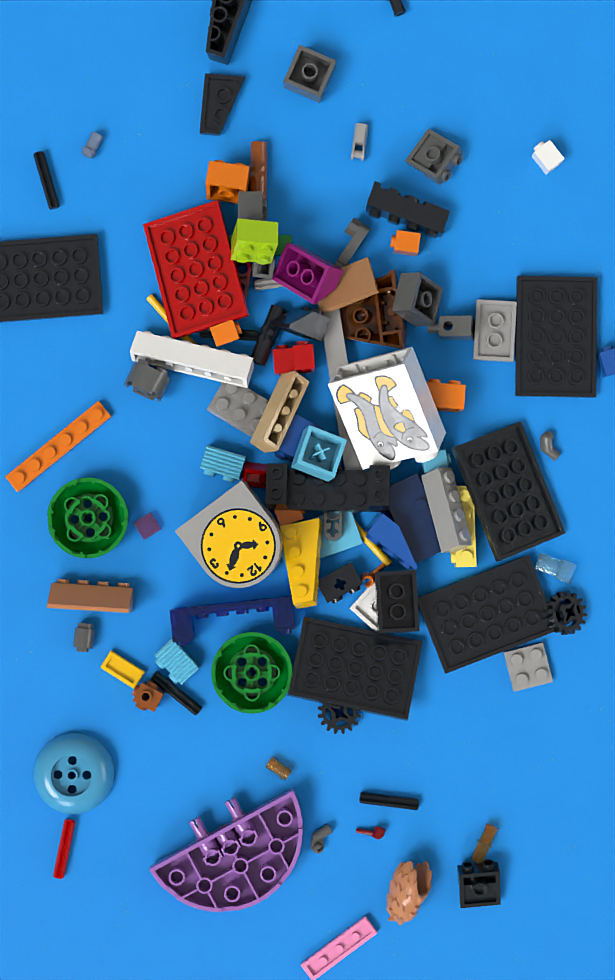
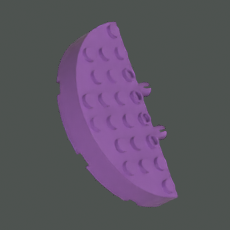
(238, 860)

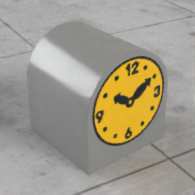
(235, 538)

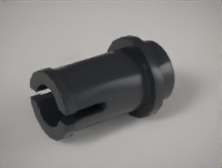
(397, 7)

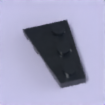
(217, 102)

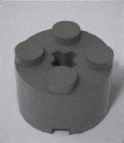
(147, 380)

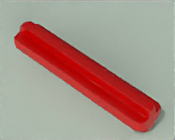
(64, 848)

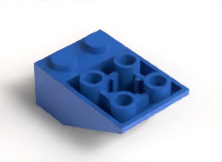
(388, 534)

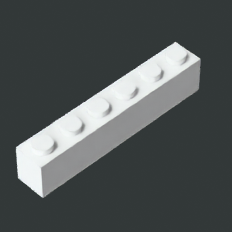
(192, 358)

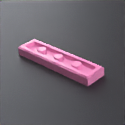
(339, 948)

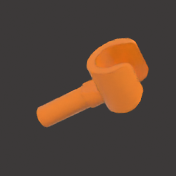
(371, 575)

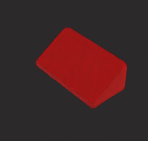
(255, 474)

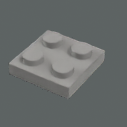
(528, 666)

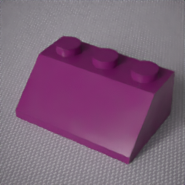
(306, 273)

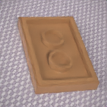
(354, 285)

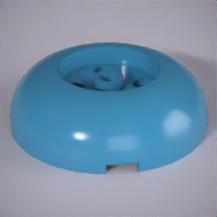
(90, 757)

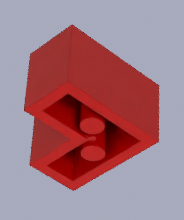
(297, 359)

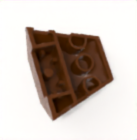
(373, 319)

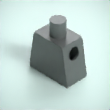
(462, 328)

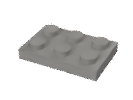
(494, 330)
(238, 407)

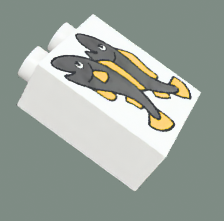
(388, 409)

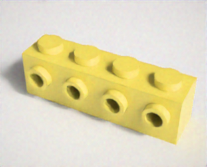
(466, 556)

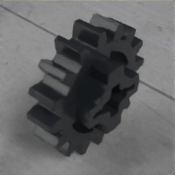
(565, 613)
(350, 719)

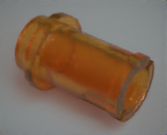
(278, 768)

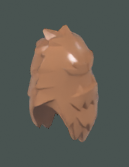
(408, 891)

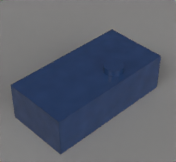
(413, 516)

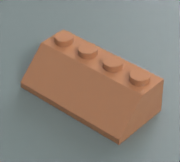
(91, 597)

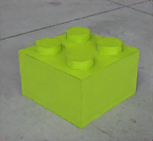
(254, 241)

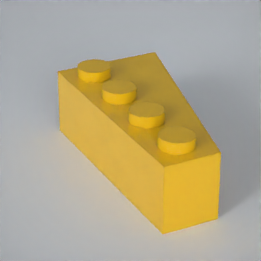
(302, 556)

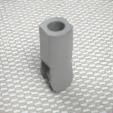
(359, 139)

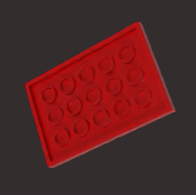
(195, 269)

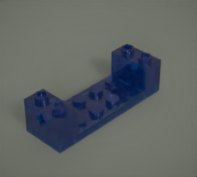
(183, 618)

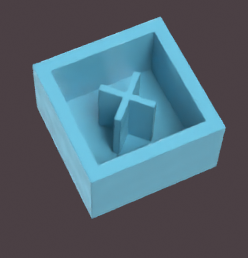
(319, 453)

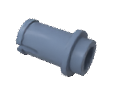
(92, 145)

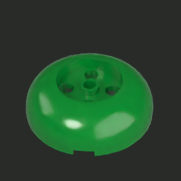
(70, 501)
(251, 697)

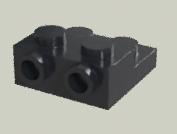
(479, 884)

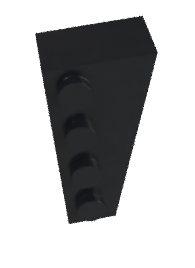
(225, 27)
(406, 210)

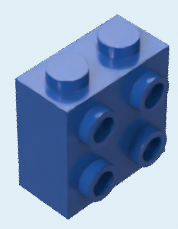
(292, 438)

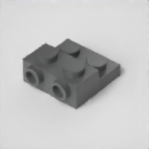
(435, 157)

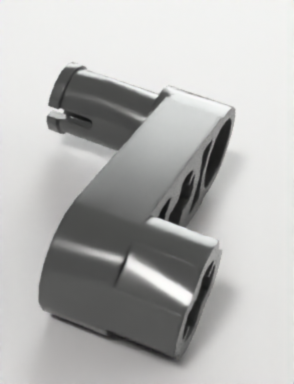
(357, 231)

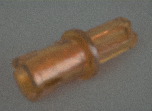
(484, 843)

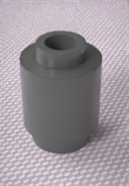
(84, 637)

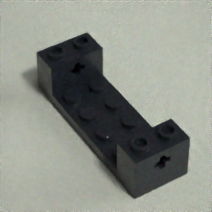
(346, 492)

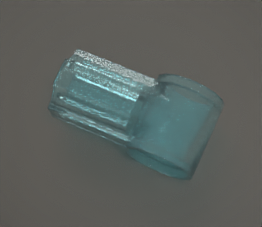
(560, 569)

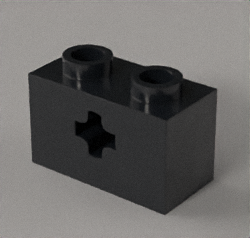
(346, 573)

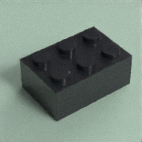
(396, 601)

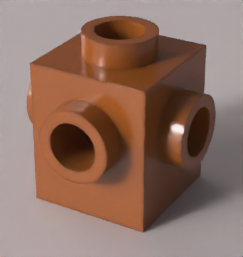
(155, 696)

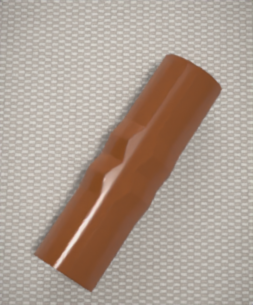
(258, 167)

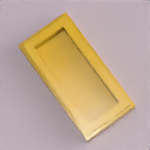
(122, 669)

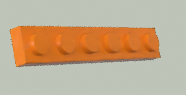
(58, 446)

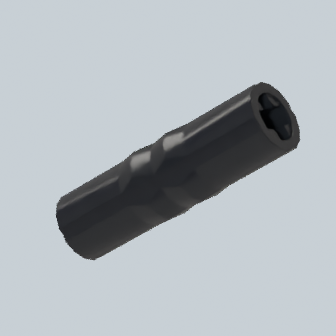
(266, 337)

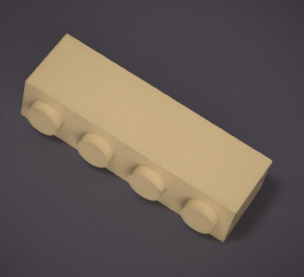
(279, 412)

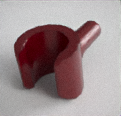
(378, 832)

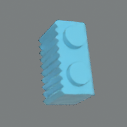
(223, 463)
(176, 661)

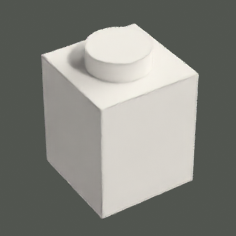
(547, 156)

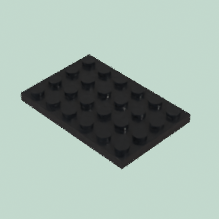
(50, 278)
(556, 336)
(508, 491)
(486, 614)
(355, 668)

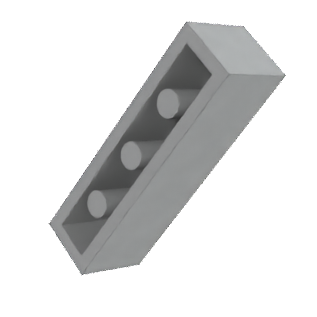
(446, 510)

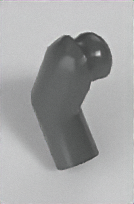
(546, 445)
(318, 838)

